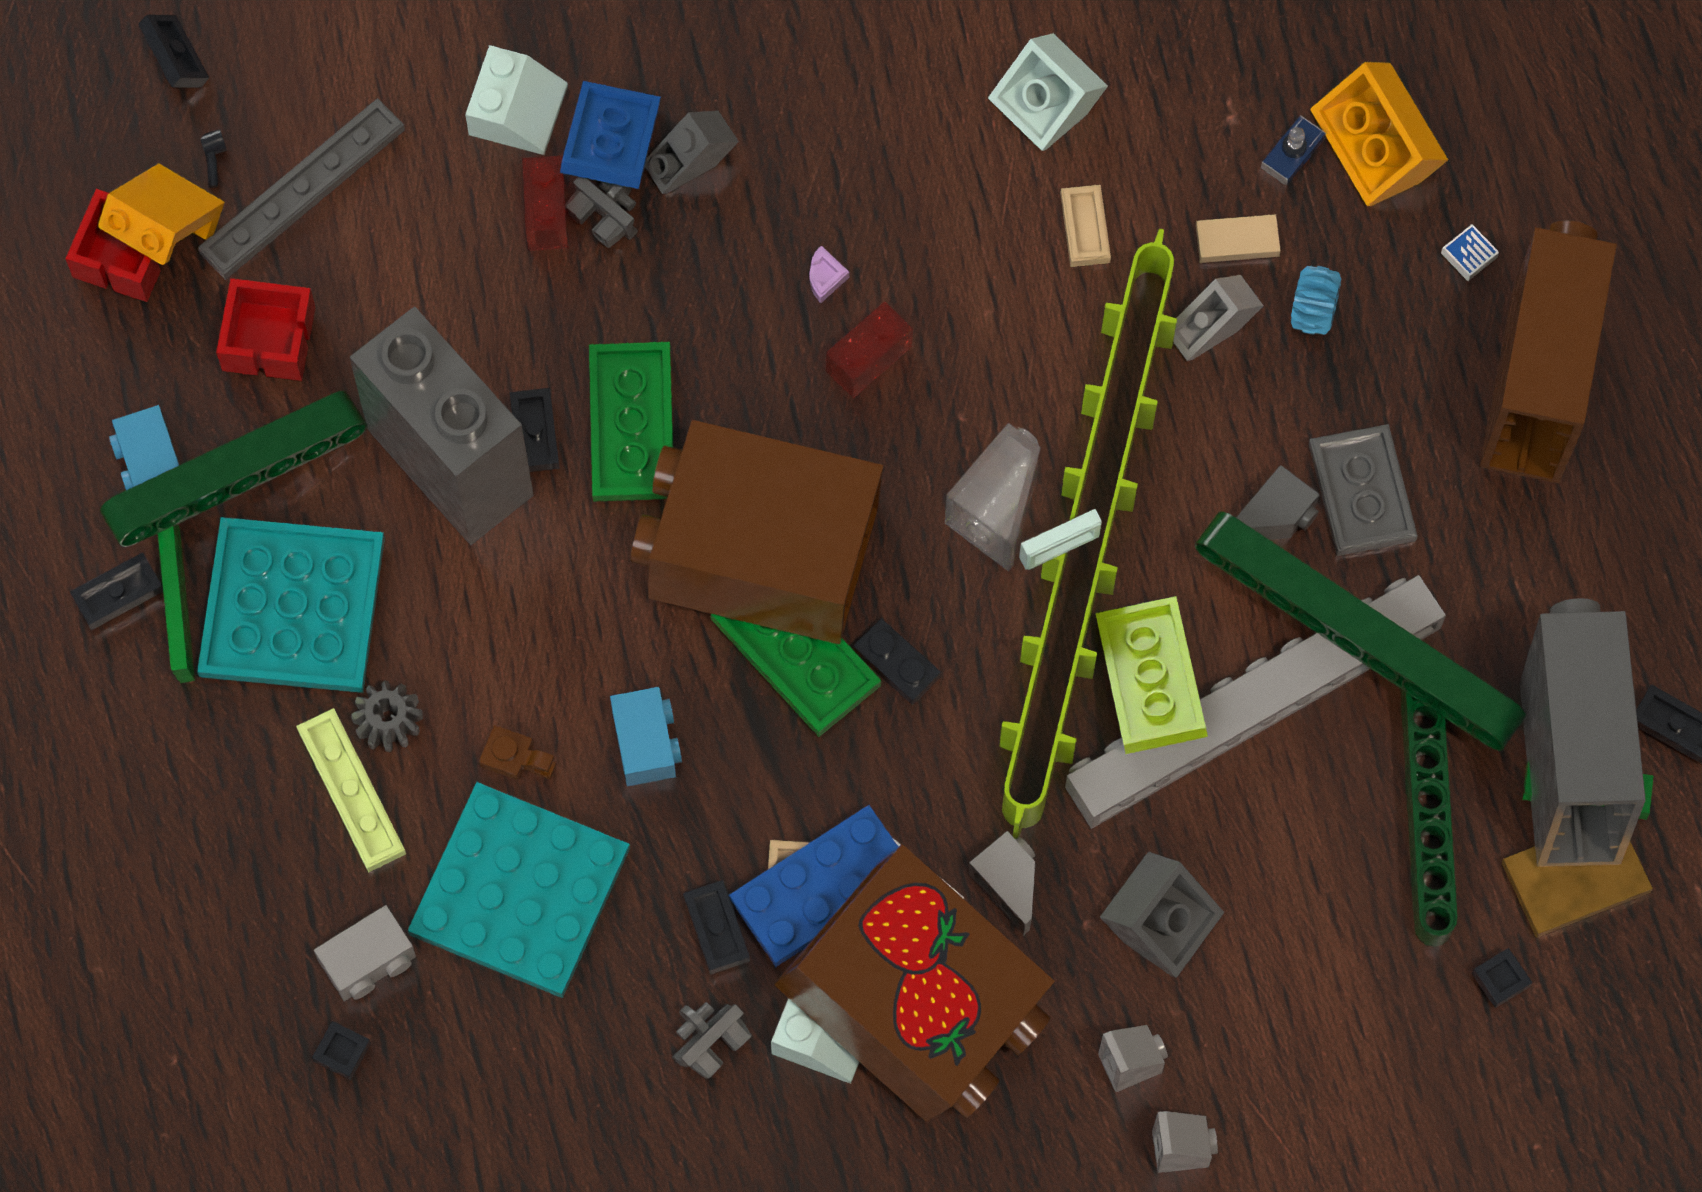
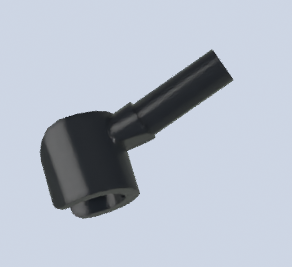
(212, 144)

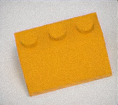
(1378, 133)

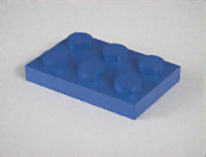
(610, 135)

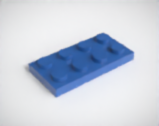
(806, 889)

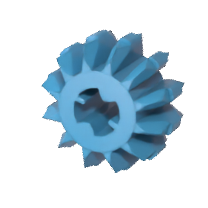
(1315, 300)

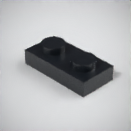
(173, 51)
(535, 414)
(117, 591)
(897, 661)
(1671, 722)
(716, 927)

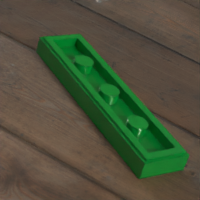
(176, 604)

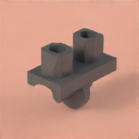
(615, 220)
(723, 1024)

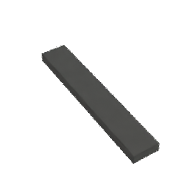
(301, 189)

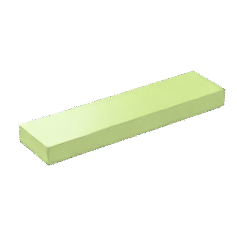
(351, 790)

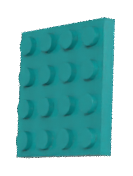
(291, 605)
(519, 889)

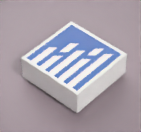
(1470, 252)

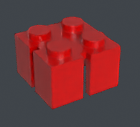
(103, 259)
(266, 329)

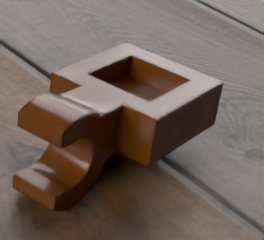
(511, 753)

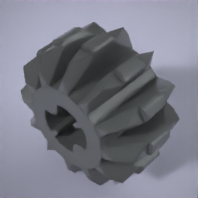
(371, 713)

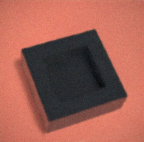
(1502, 978)
(341, 1050)

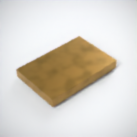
(1567, 894)

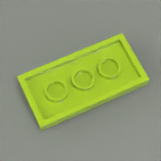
(1151, 675)

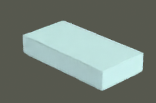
(1060, 539)

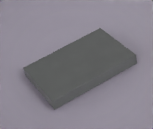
(1362, 490)

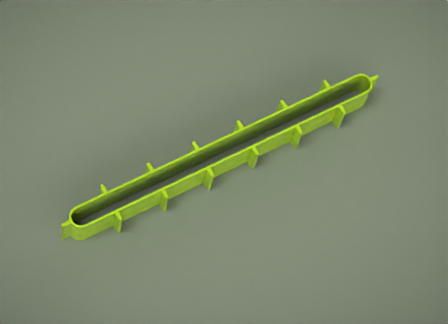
(1148, 259)

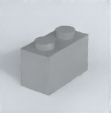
(365, 954)

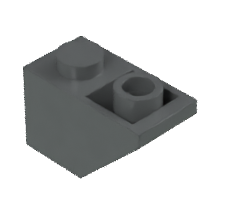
(690, 150)

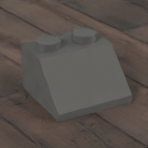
(1162, 913)

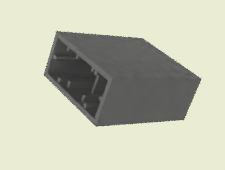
(442, 425)
(1581, 736)

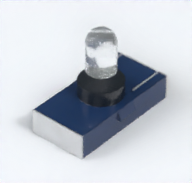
(1293, 150)

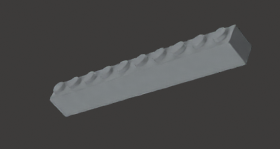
(1243, 709)

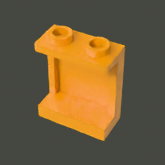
(158, 212)

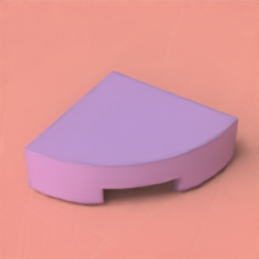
(826, 274)

